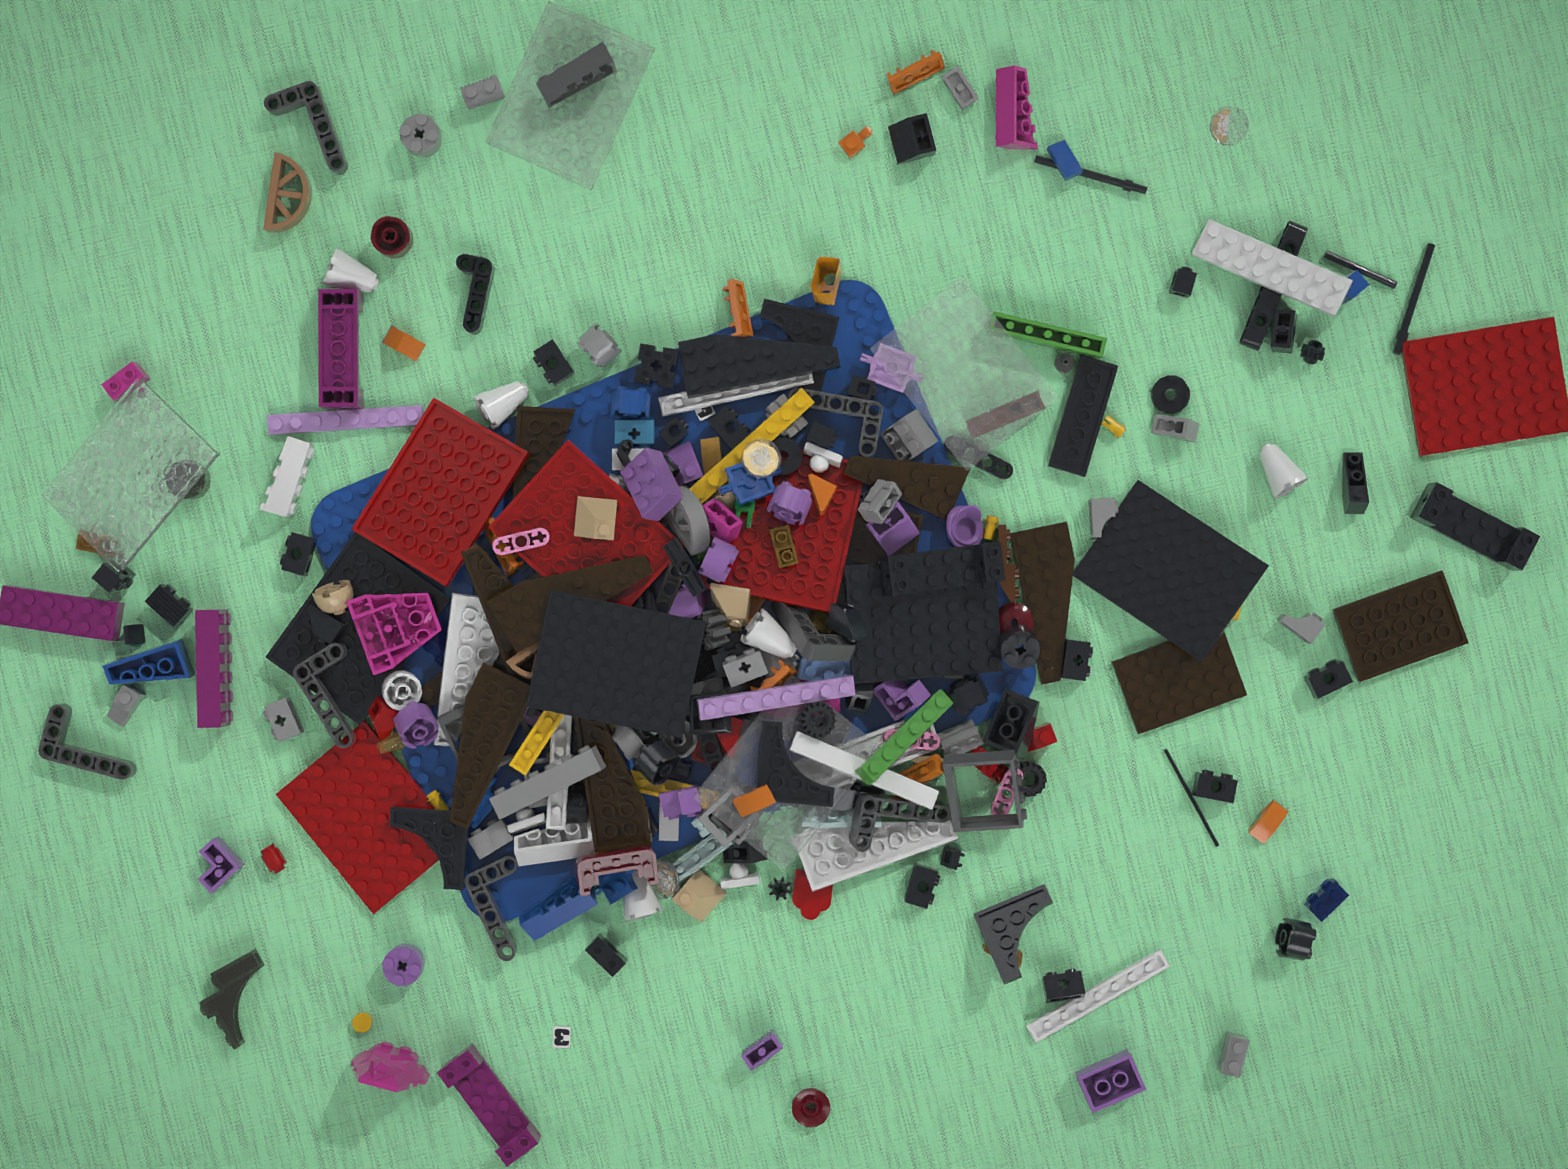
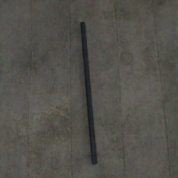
(1191, 797)

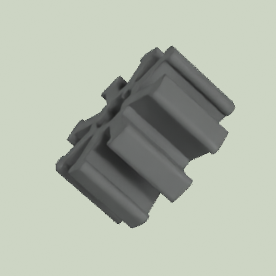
(714, 632)

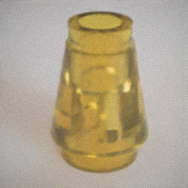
(390, 744)

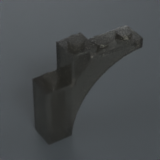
(224, 1003)

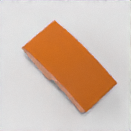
(754, 800)
(1269, 821)

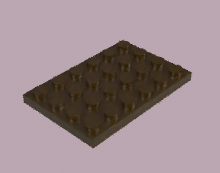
(1400, 626)
(1170, 684)

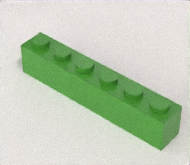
(1052, 336)
(903, 737)

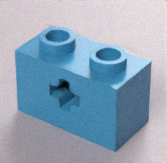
(644, 427)

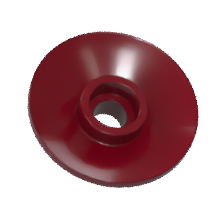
(1016, 611)
(811, 1117)

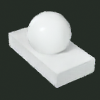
(821, 457)
(526, 820)
(739, 877)

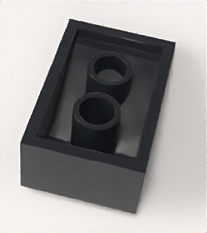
(1013, 723)

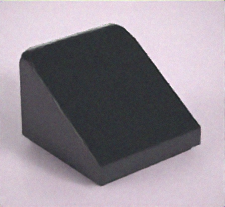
(134, 634)

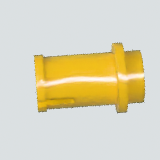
(1116, 428)
(990, 527)
(436, 800)

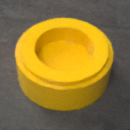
(362, 1022)

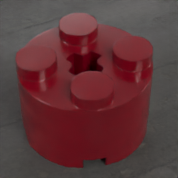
(381, 240)

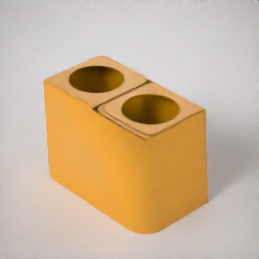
(825, 266)

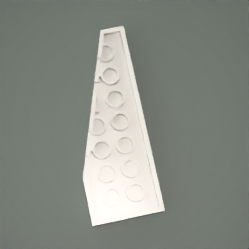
(467, 647)
(832, 859)

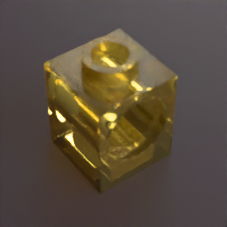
(819, 621)

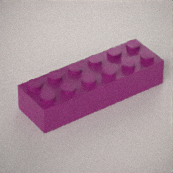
(61, 613)
(212, 668)

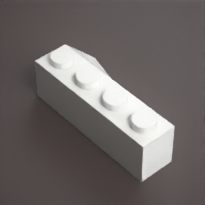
(288, 477)
(554, 845)

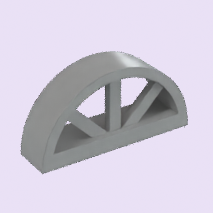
(689, 523)

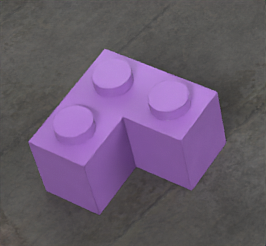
(899, 698)
(680, 802)
(223, 864)

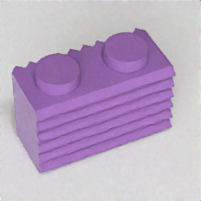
(762, 1049)

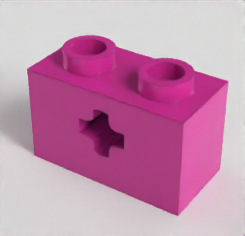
(123, 379)
(722, 521)

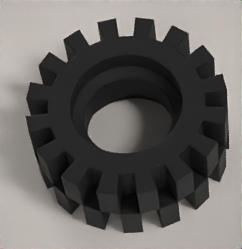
(828, 724)
(1040, 778)

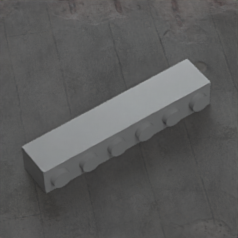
(547, 782)

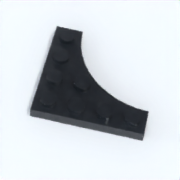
(802, 327)
(781, 774)
(441, 835)
(1004, 925)

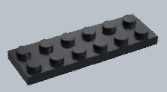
(1082, 416)

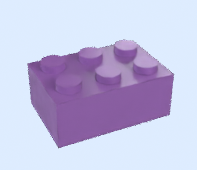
(651, 484)
(1110, 1080)

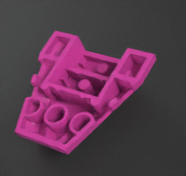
(393, 626)
(389, 1067)

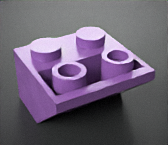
(894, 531)

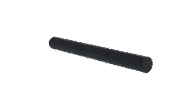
(1364, 271)

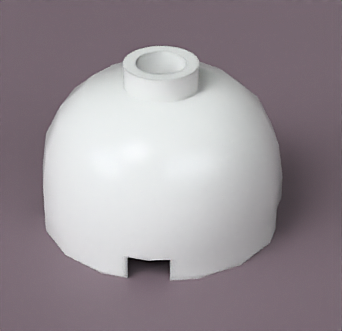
(400, 689)

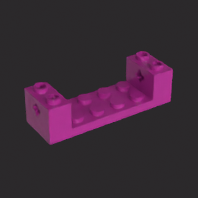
(339, 348)
(490, 1103)

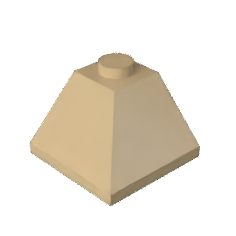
(595, 518)
(732, 602)
(699, 895)

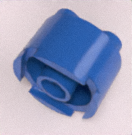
(630, 403)

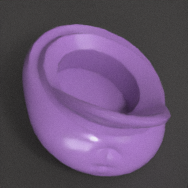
(964, 525)

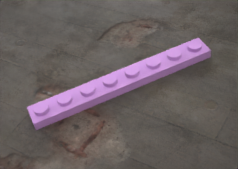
(344, 420)
(776, 697)

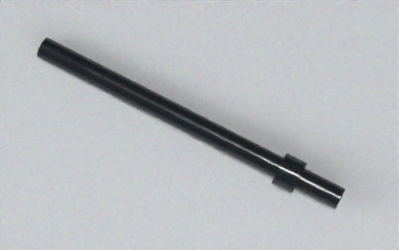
(1126, 184)
(1402, 334)

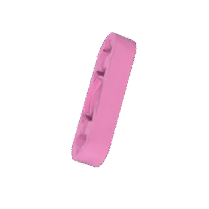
(537, 543)
(925, 746)
(1001, 798)

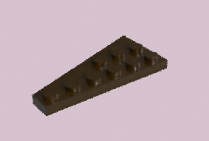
(541, 434)
(922, 485)

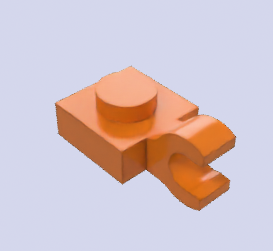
(854, 142)

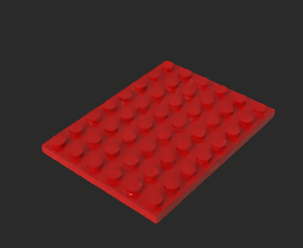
(1486, 386)
(440, 491)
(551, 504)
(819, 544)
(346, 812)

